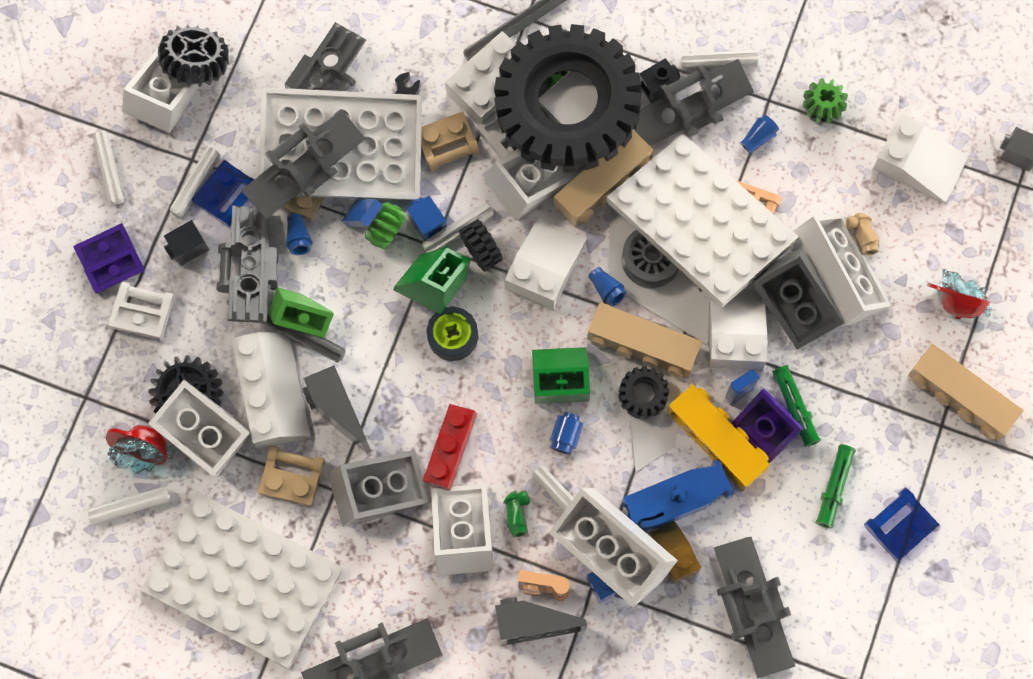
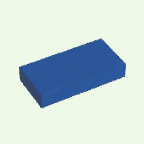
(362, 213)
(742, 386)

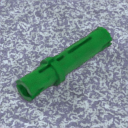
(784, 377)
(829, 500)

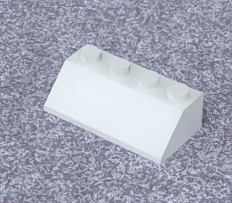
(842, 267)
(270, 389)
(612, 546)

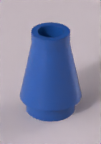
(760, 133)
(298, 237)
(608, 288)

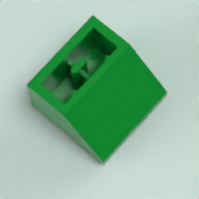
(434, 278)
(561, 375)

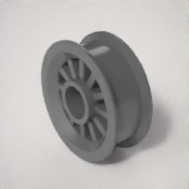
(635, 272)

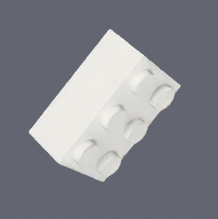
(475, 81)

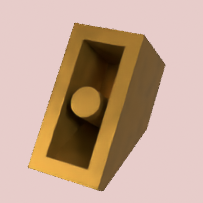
(676, 543)

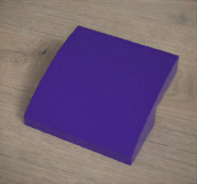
(109, 258)

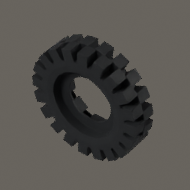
(576, 143)

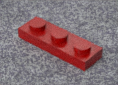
(449, 447)

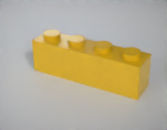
(718, 437)

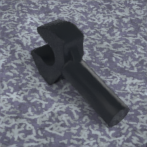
(401, 80)

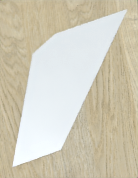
(675, 302)
(658, 433)

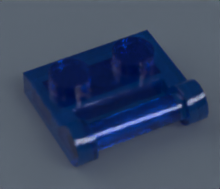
(218, 191)
(908, 531)

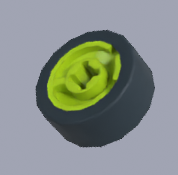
(457, 346)

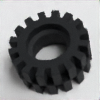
(481, 245)
(648, 376)

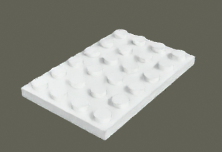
(378, 168)
(702, 220)
(242, 579)

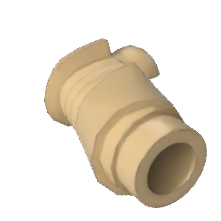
(864, 232)

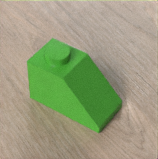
(299, 313)

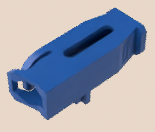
(678, 496)

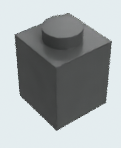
(1018, 148)

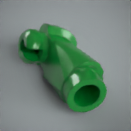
(515, 514)

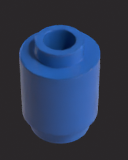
(566, 433)

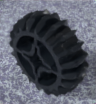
(193, 59)
(178, 371)

